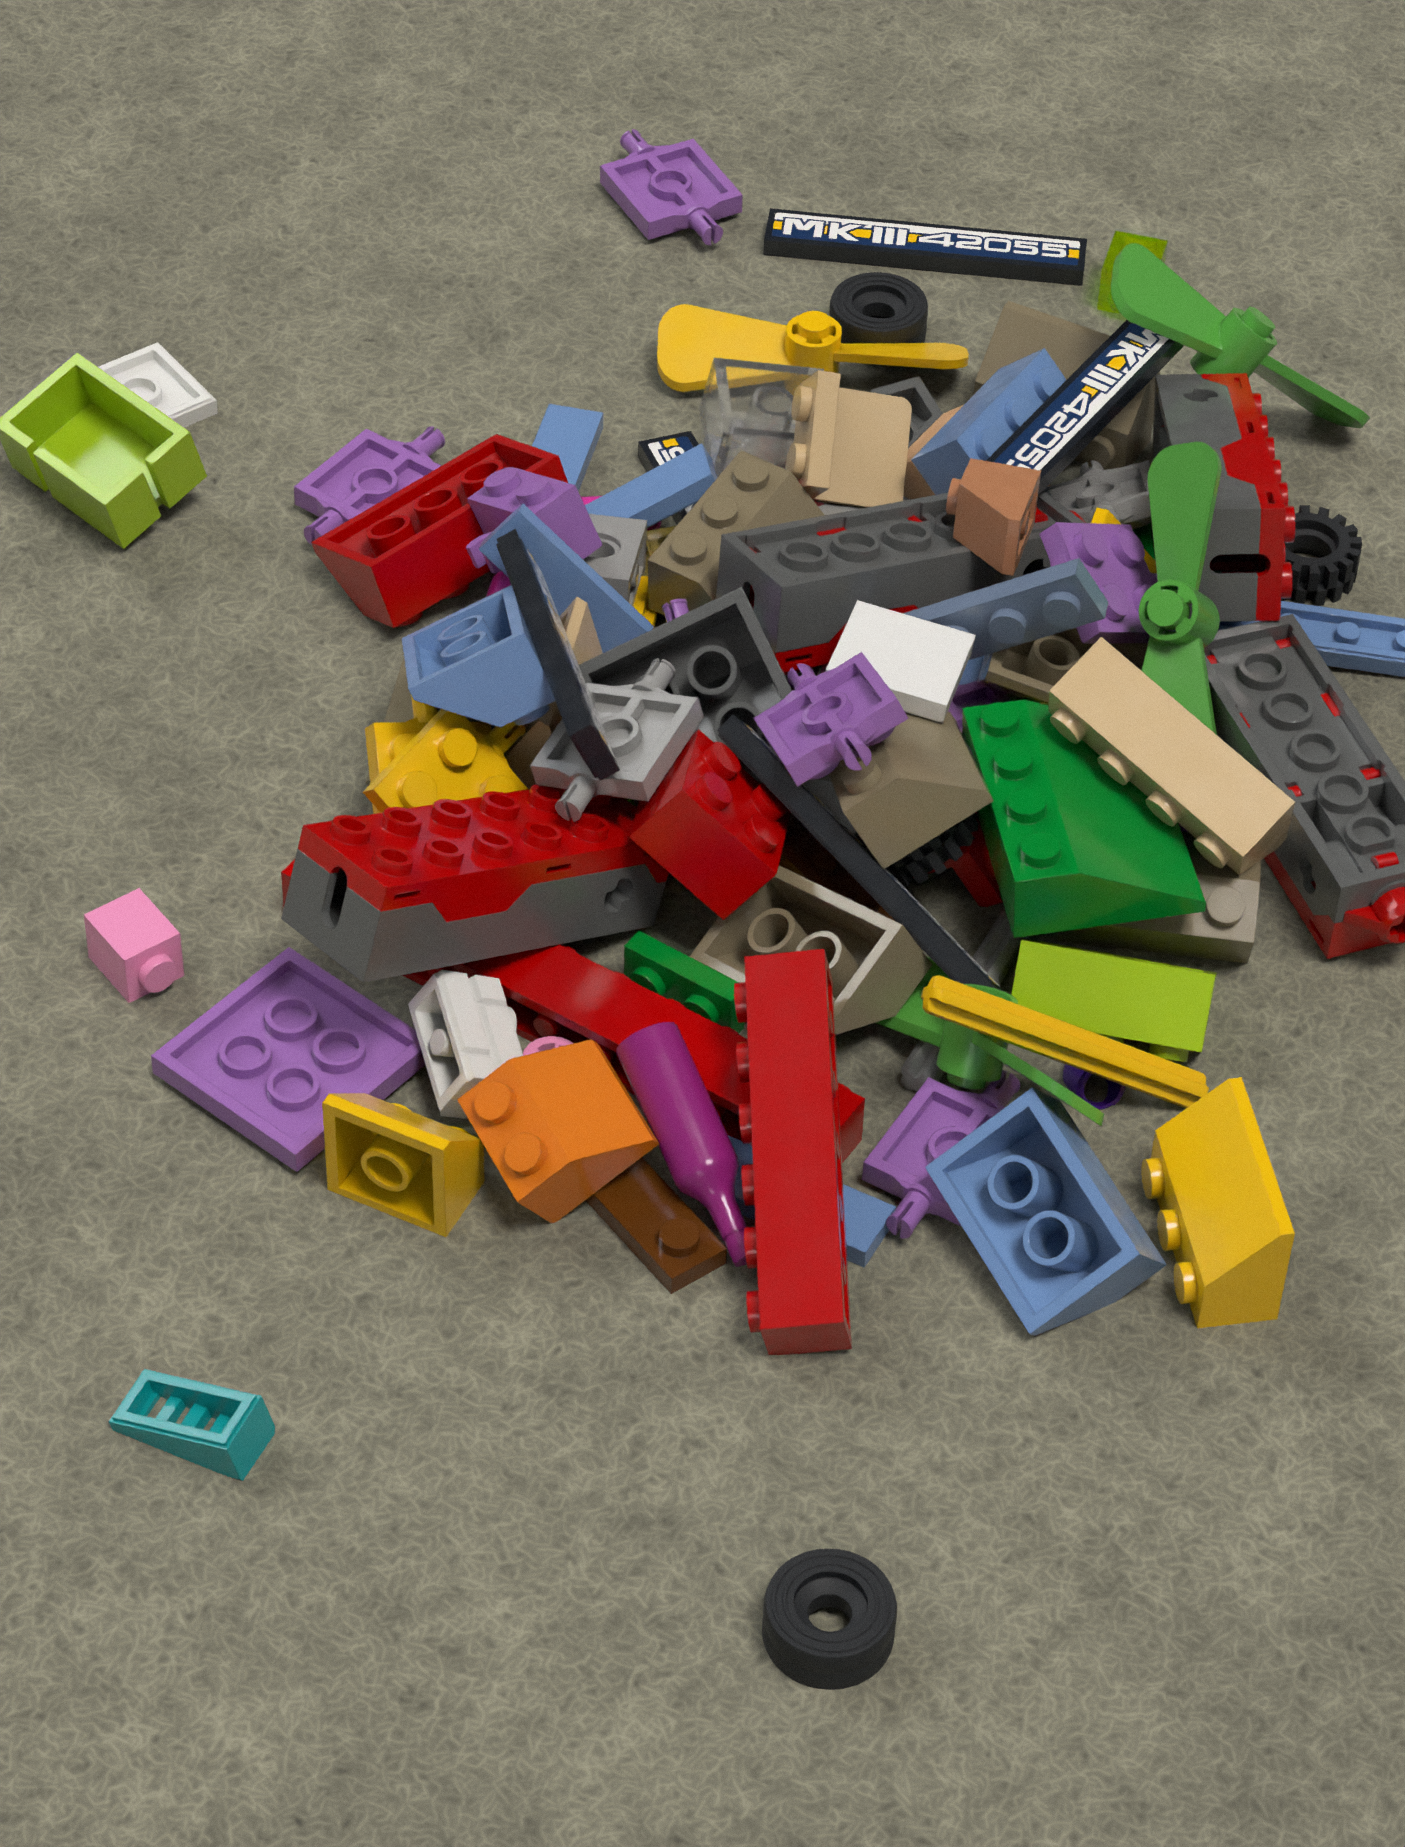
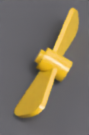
(695, 335)

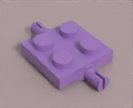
(670, 188)
(362, 476)
(1117, 566)
(830, 719)
(921, 1133)

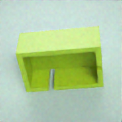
(100, 450)

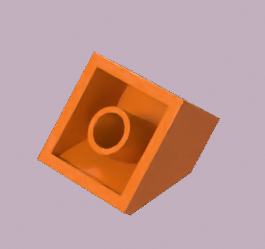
(557, 1126)

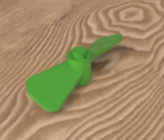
(1235, 343)
(1182, 505)
(973, 1056)

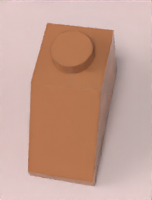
(994, 511)

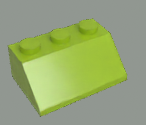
(1117, 995)

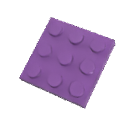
(280, 1048)

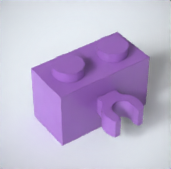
(551, 500)

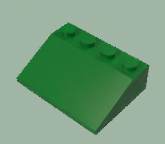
(1068, 836)

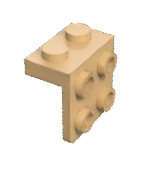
(849, 443)

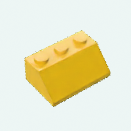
(1220, 1209)

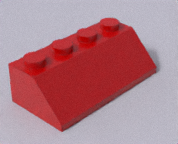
(415, 541)

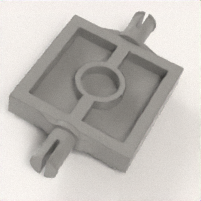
(1118, 490)
(645, 734)

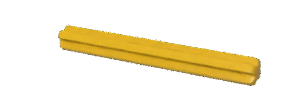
(1062, 1041)

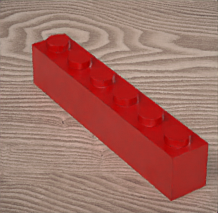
(795, 1153)

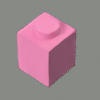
(134, 945)

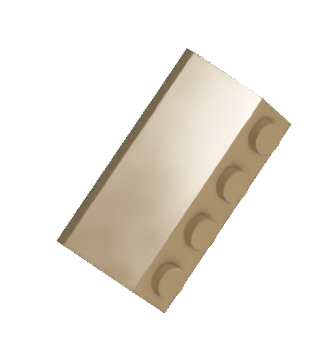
(1170, 758)

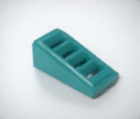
(231, 1444)

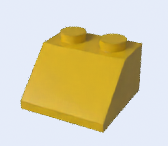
(400, 1161)

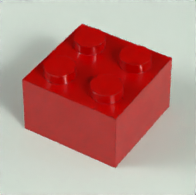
(713, 826)

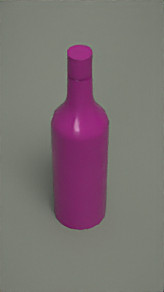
(686, 1126)

